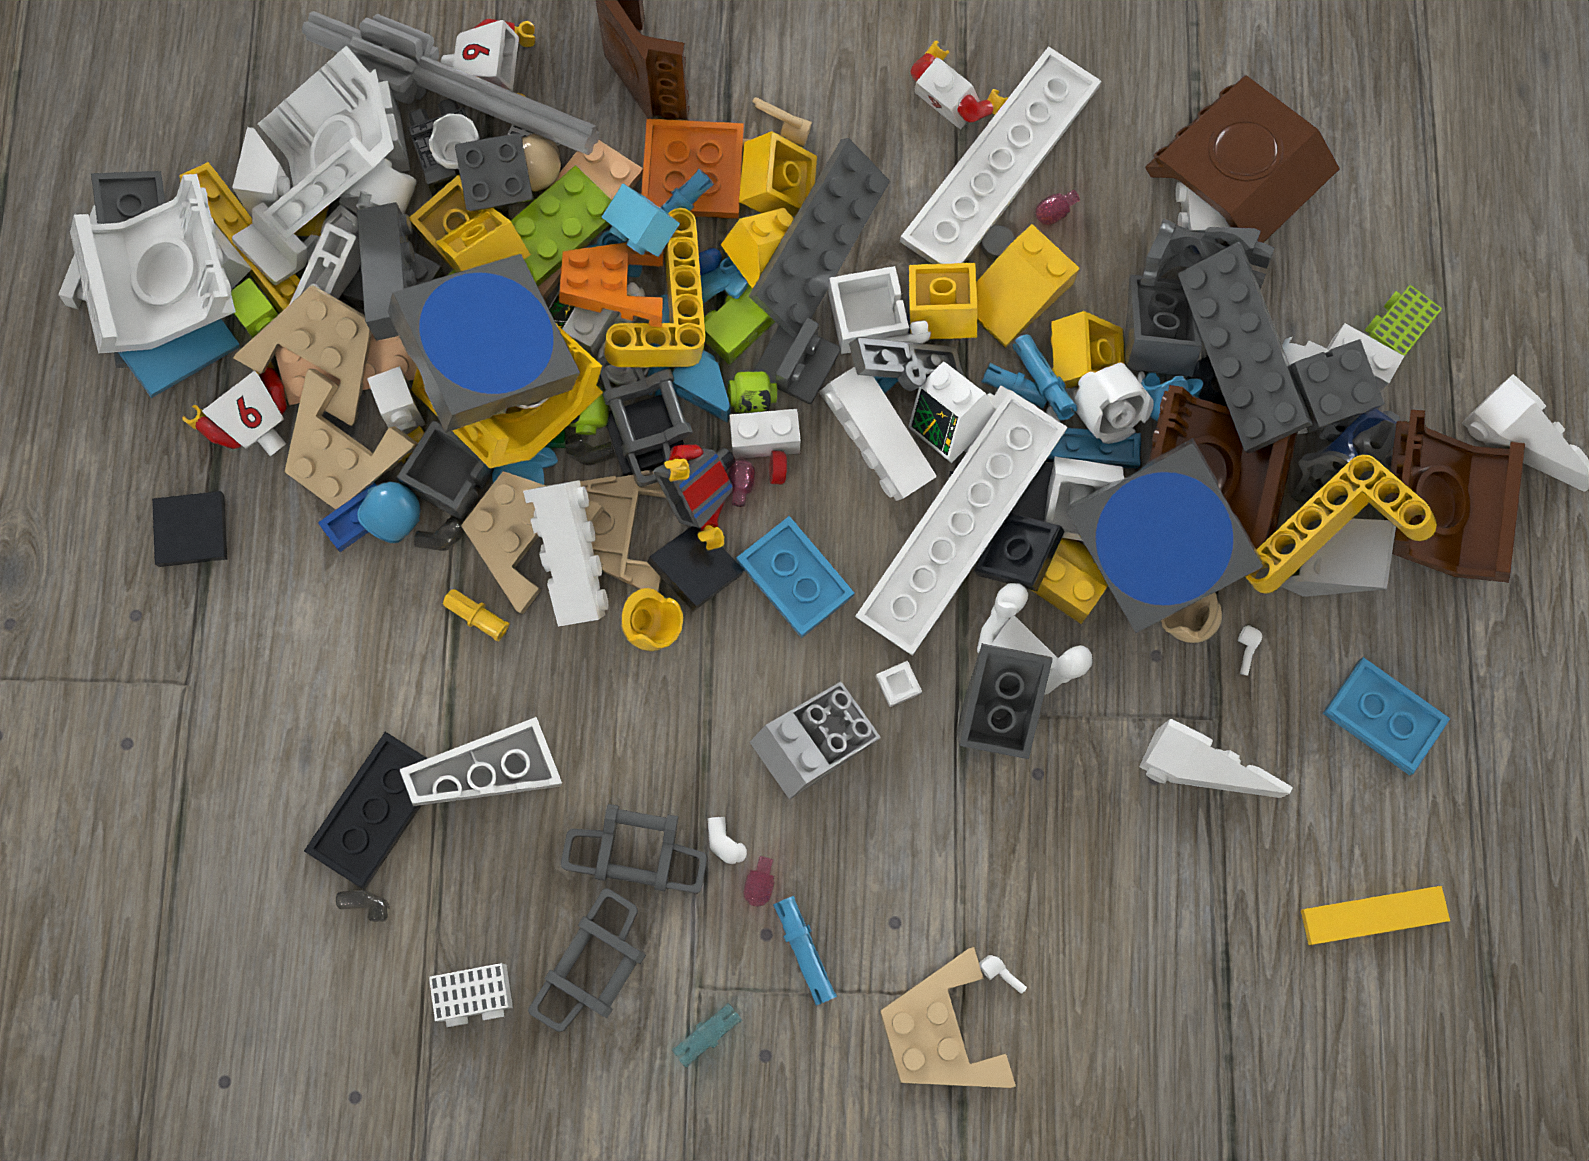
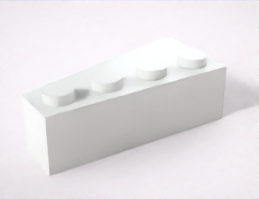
(878, 433)
(568, 552)
(490, 766)

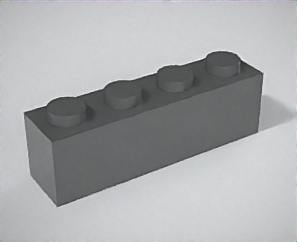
(384, 263)

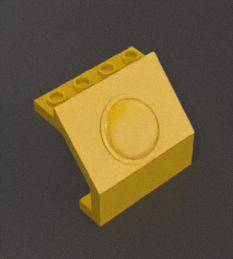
(525, 432)

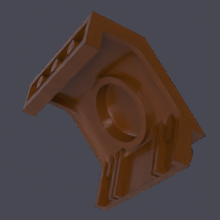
(646, 65)
(1248, 158)
(1249, 482)
(1470, 495)

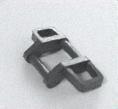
(644, 386)
(606, 870)
(613, 987)

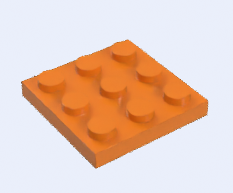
(680, 148)

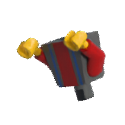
(697, 488)

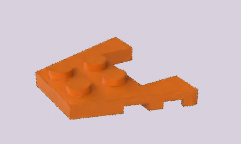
(598, 280)

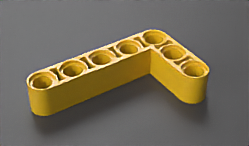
(680, 301)
(1335, 517)

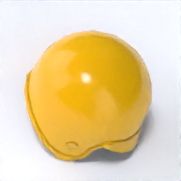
(651, 620)

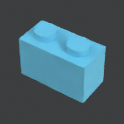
(639, 221)

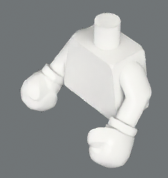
(1014, 635)

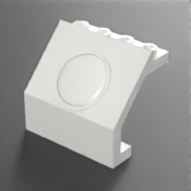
(331, 136)
(153, 273)

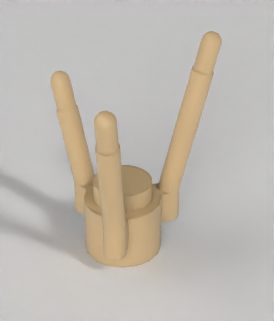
(794, 128)

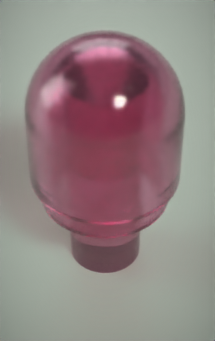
(1056, 207)
(742, 479)
(759, 883)

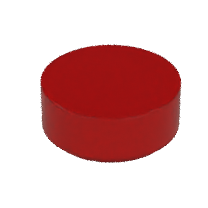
(777, 467)

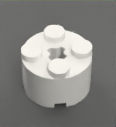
(379, 187)
(1112, 403)

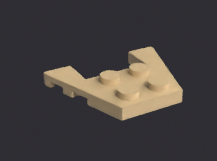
(323, 334)
(328, 458)
(616, 526)
(504, 533)
(927, 1035)

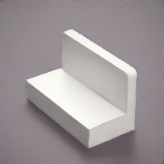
(269, 249)

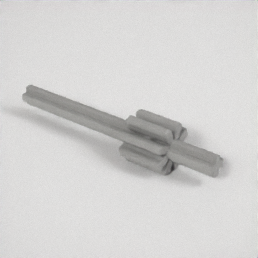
(411, 66)

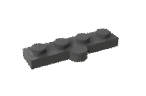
(901, 360)

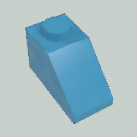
(703, 386)

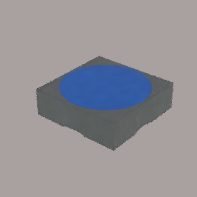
(482, 341)
(1164, 536)

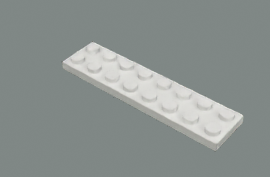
(1000, 160)
(961, 522)

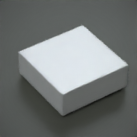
(898, 684)

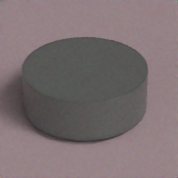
(996, 241)

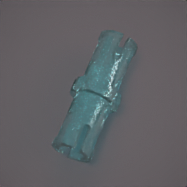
(706, 1035)

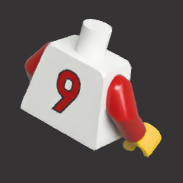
(491, 50)
(949, 91)
(245, 413)

